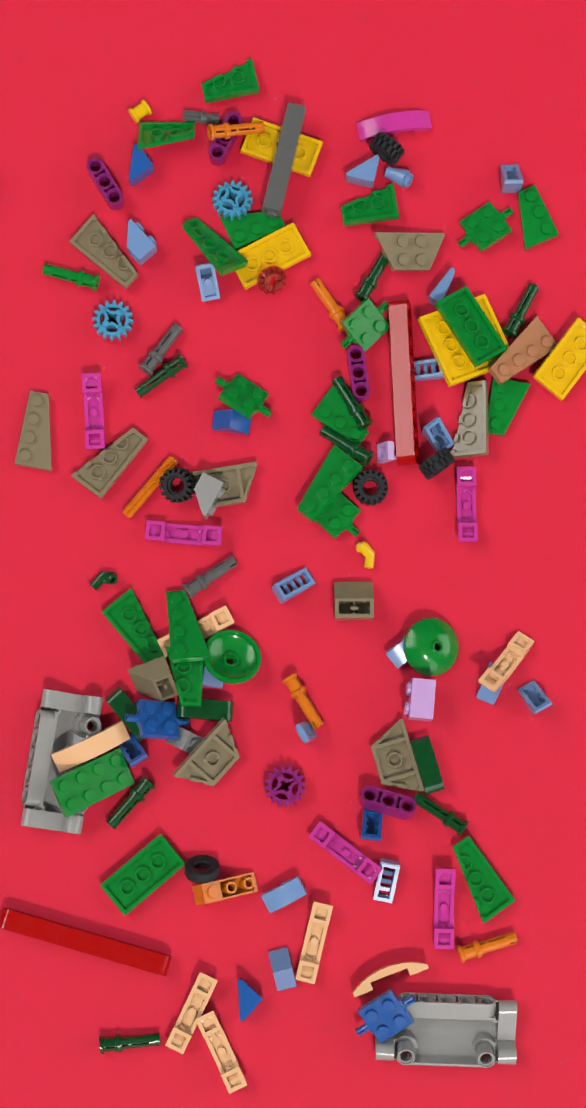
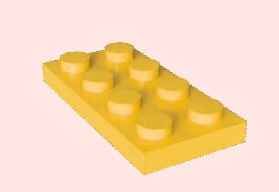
(264, 146)
(278, 249)
(565, 361)

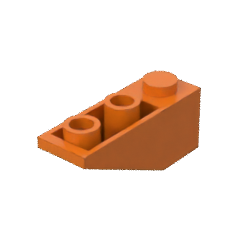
(224, 888)

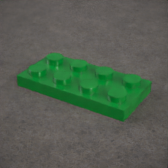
(470, 326)
(92, 782)
(142, 874)

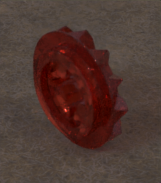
(265, 277)

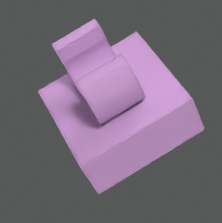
(385, 452)

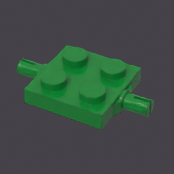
(485, 227)
(365, 324)
(243, 396)
(339, 517)

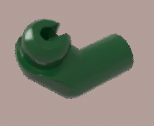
(104, 578)

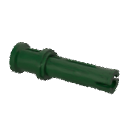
(370, 282)
(517, 318)
(167, 368)
(356, 409)
(353, 448)
(136, 795)
(448, 818)
(119, 1043)

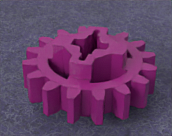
(278, 774)

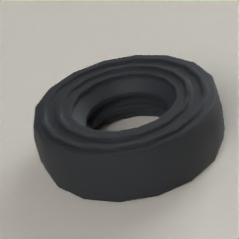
(201, 876)

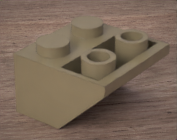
(353, 601)
(154, 679)

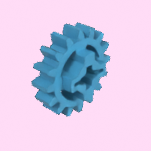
(238, 194)
(117, 315)

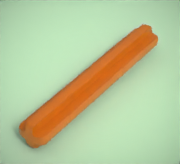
(149, 487)

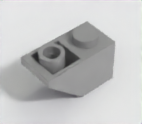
(207, 492)

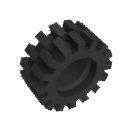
(386, 148)
(436, 463)
(168, 489)
(366, 498)

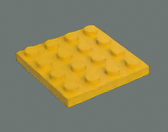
(447, 351)

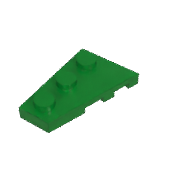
(236, 83)
(162, 133)
(374, 208)
(535, 218)
(250, 228)
(504, 404)
(335, 414)
(188, 681)

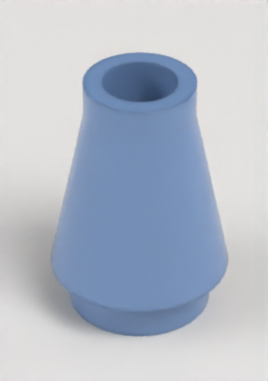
(399, 176)

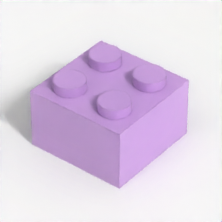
(421, 699)

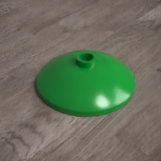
(420, 645)
(233, 647)

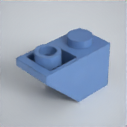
(139, 244)

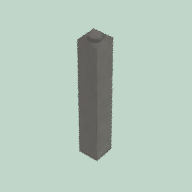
(284, 160)

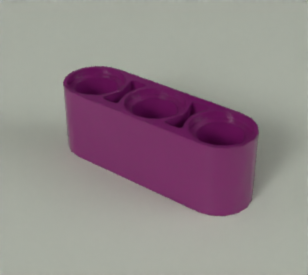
(221, 146)
(101, 176)
(358, 365)
(397, 800)

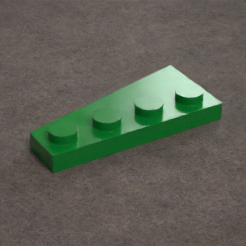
(217, 251)
(329, 482)
(133, 627)
(184, 632)
(484, 884)

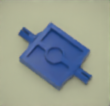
(157, 719)
(386, 1015)

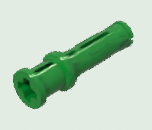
(80, 278)

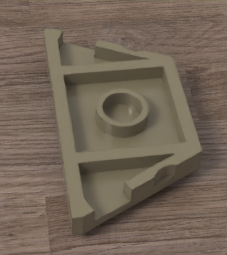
(409, 250)
(236, 481)
(210, 757)
(396, 759)

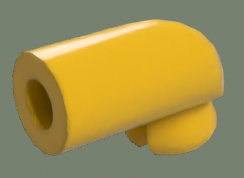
(368, 552)

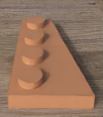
(527, 349)

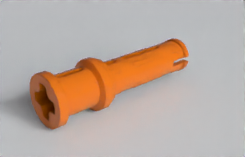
(226, 133)
(335, 311)
(298, 692)
(477, 948)

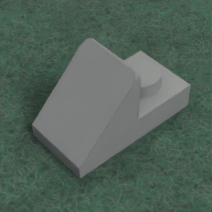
(187, 740)

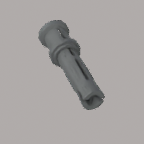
(155, 356)
(202, 581)

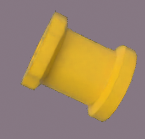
(139, 111)

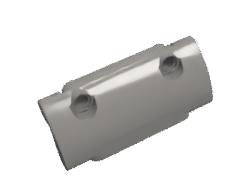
(53, 730)
(454, 1032)

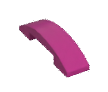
(394, 123)
(93, 411)
(466, 504)
(183, 534)
(345, 853)
(444, 908)

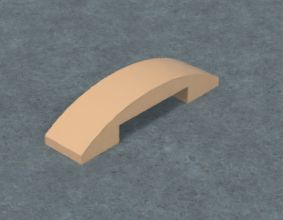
(208, 625)
(507, 662)
(90, 747)
(314, 942)
(365, 985)
(192, 1010)
(221, 1051)

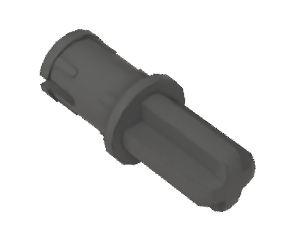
(201, 117)

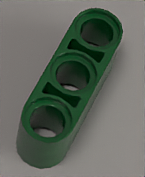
(123, 705)
(209, 710)
(427, 764)

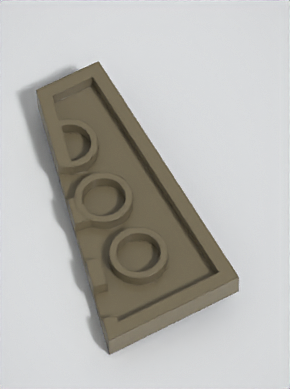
(99, 248)
(473, 423)
(35, 438)
(108, 466)

